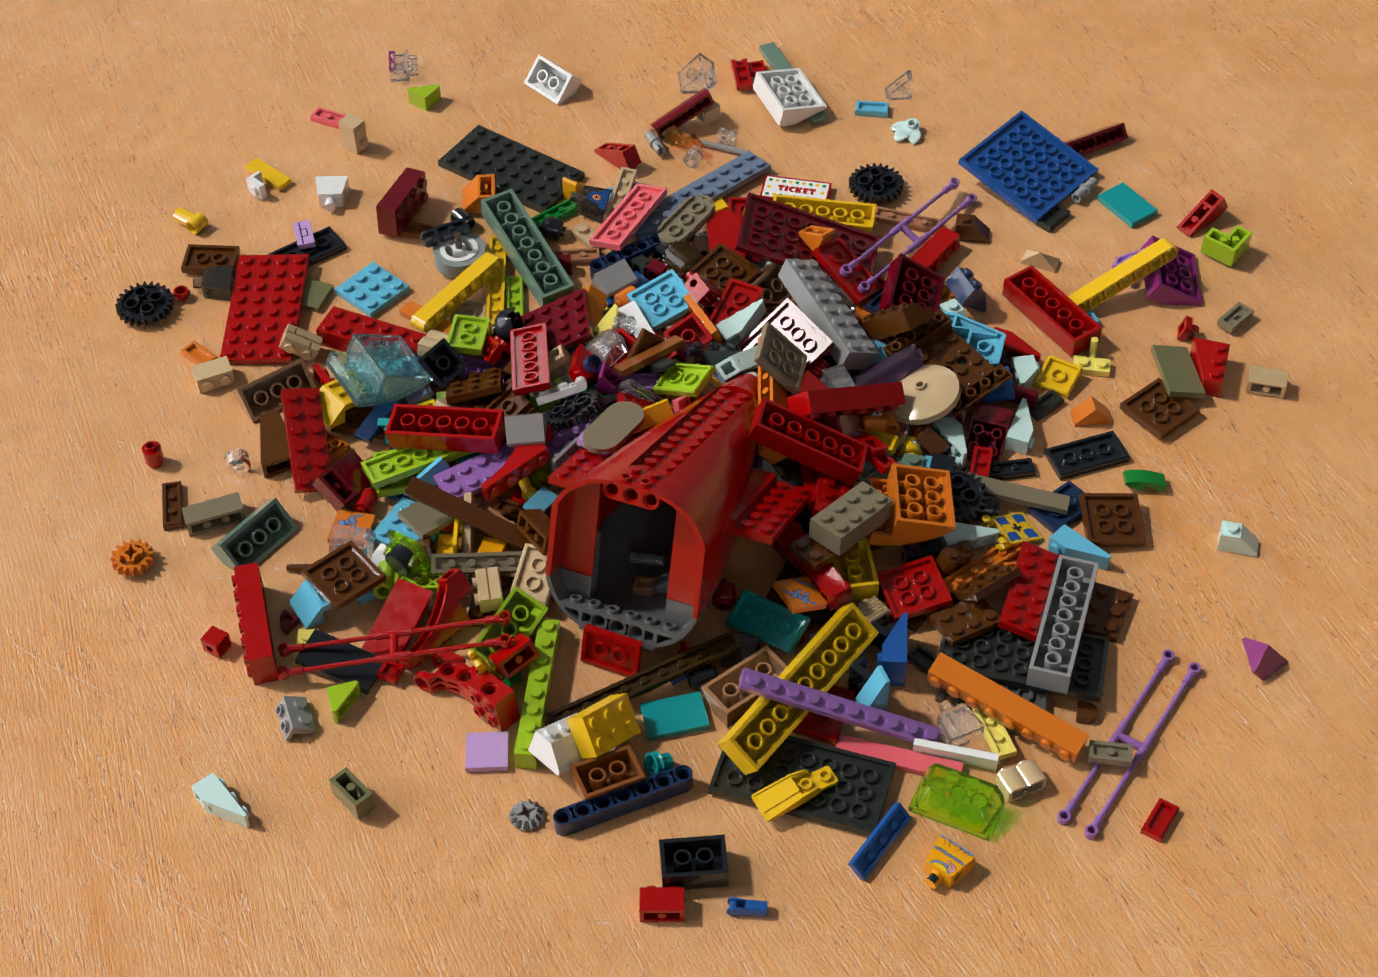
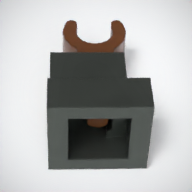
(639, 263)

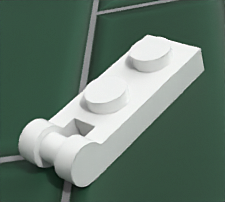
(562, 390)

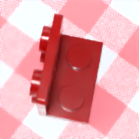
(493, 349)

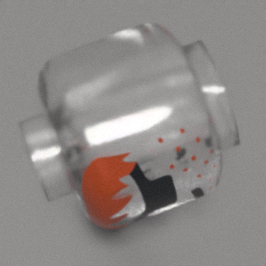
(237, 462)

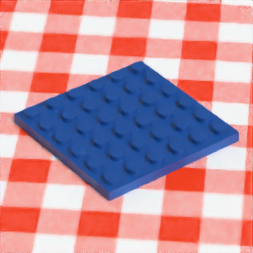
(1028, 166)

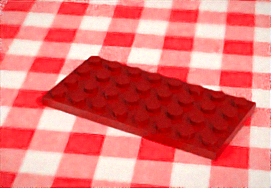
(262, 304)

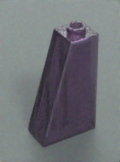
(892, 368)

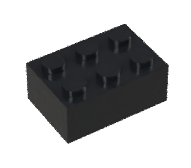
(694, 862)

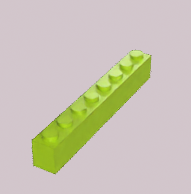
(537, 691)

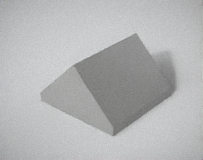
(614, 278)
(526, 429)

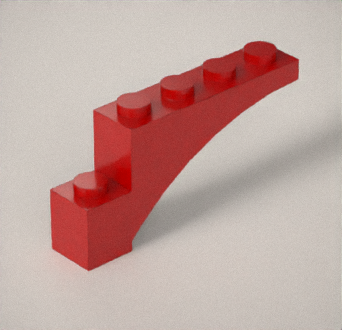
(520, 464)
(451, 589)

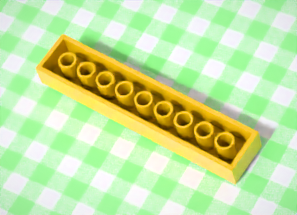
(817, 667)

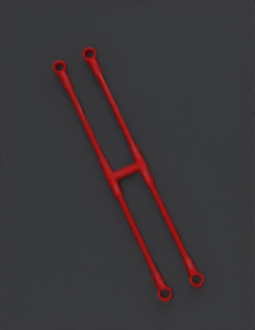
(394, 654)

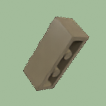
(213, 514)

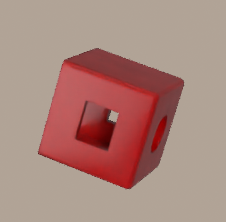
(216, 642)

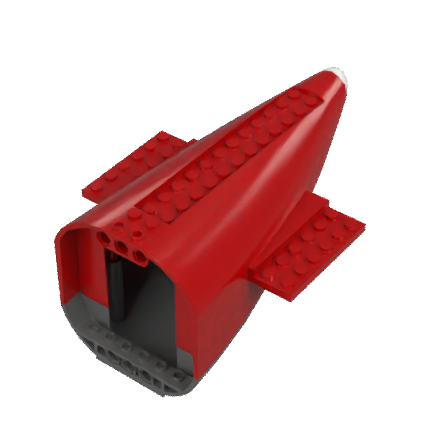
(669, 493)

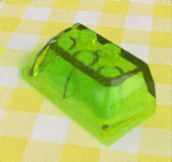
(958, 801)

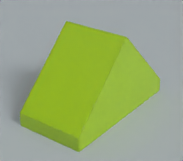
(424, 96)
(342, 698)

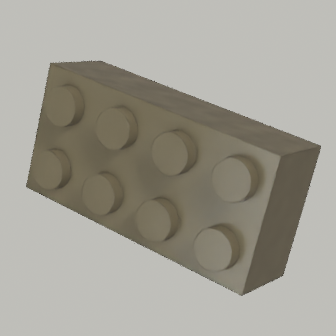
(850, 518)

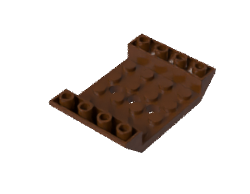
(946, 348)

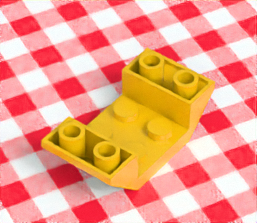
(334, 403)

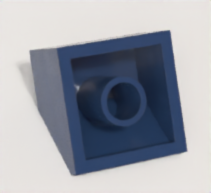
(967, 289)

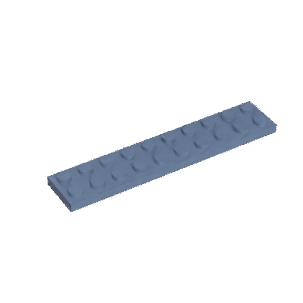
(714, 184)

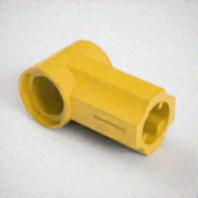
(192, 221)

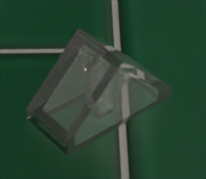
(900, 88)

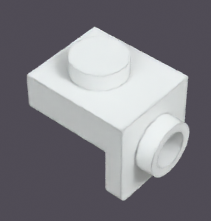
(256, 185)

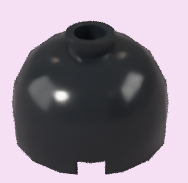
(506, 321)

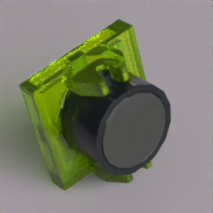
(400, 556)

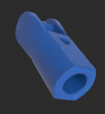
(751, 907)

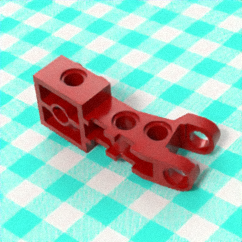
(486, 692)

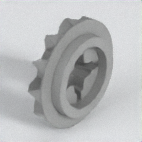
(520, 821)

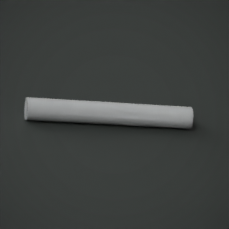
(722, 147)

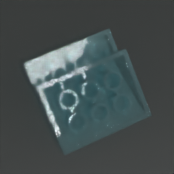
(377, 369)

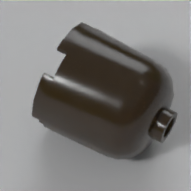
(682, 257)

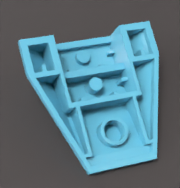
(982, 338)

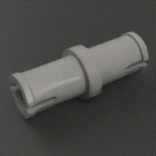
(655, 142)
(1084, 190)

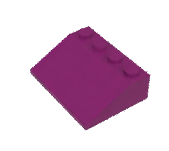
(1175, 281)

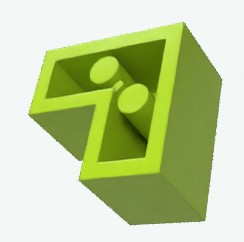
(1226, 247)

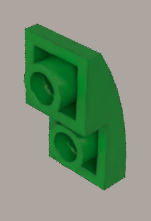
(1140, 478)

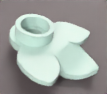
(904, 130)

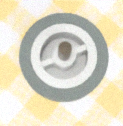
(458, 253)

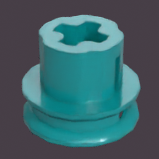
(657, 762)

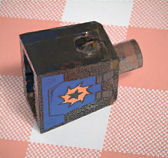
(591, 202)

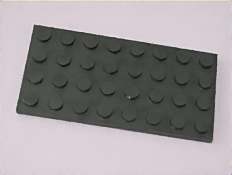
(517, 167)
(1007, 657)
(849, 805)

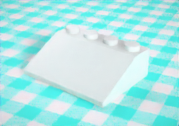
(788, 95)

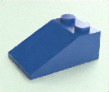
(895, 653)

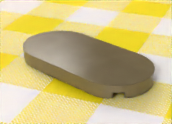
(686, 219)
(613, 427)

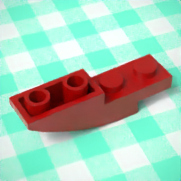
(876, 452)

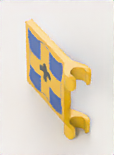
(1014, 529)

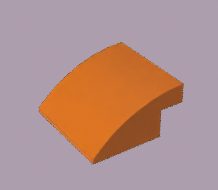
(920, 505)

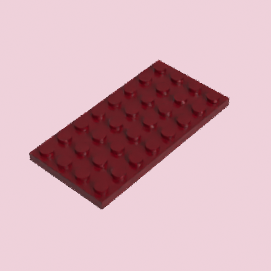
(772, 233)

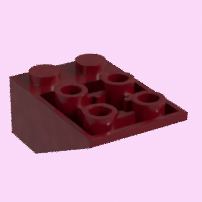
(989, 428)
(342, 481)

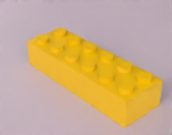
(849, 213)

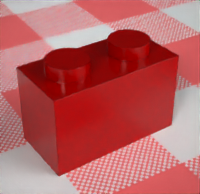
(512, 659)
(662, 904)

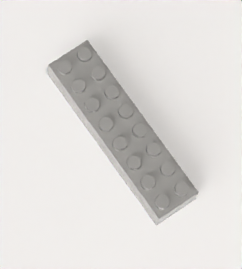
(828, 312)
(1062, 624)

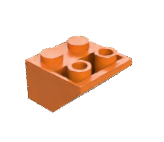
(476, 190)

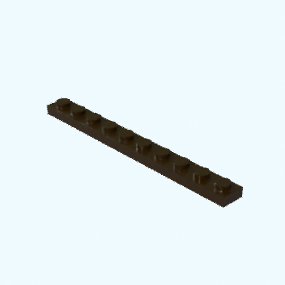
(656, 675)

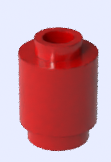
(153, 454)
(366, 501)

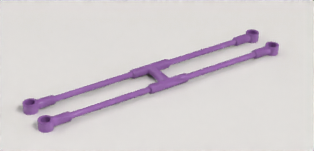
(902, 226)
(1142, 748)

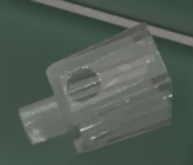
(958, 724)

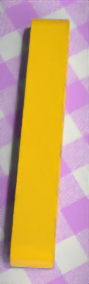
(1124, 274)
(457, 292)

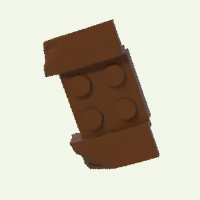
(507, 402)

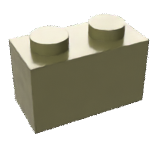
(352, 793)

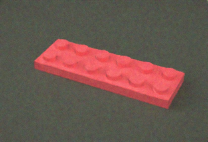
(628, 217)

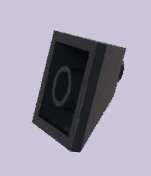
(442, 363)

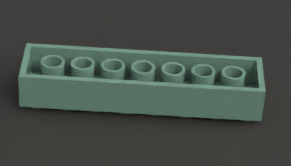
(526, 247)

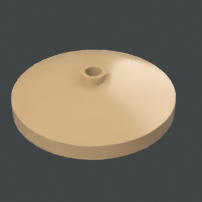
(928, 395)

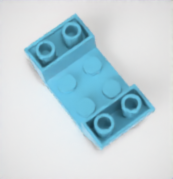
(310, 604)

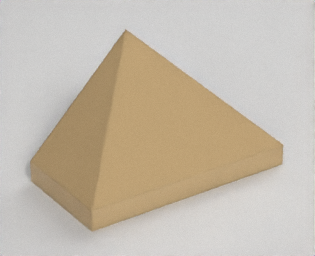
(1040, 261)

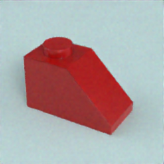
(577, 369)

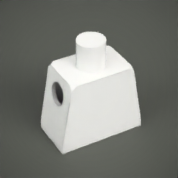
(332, 191)

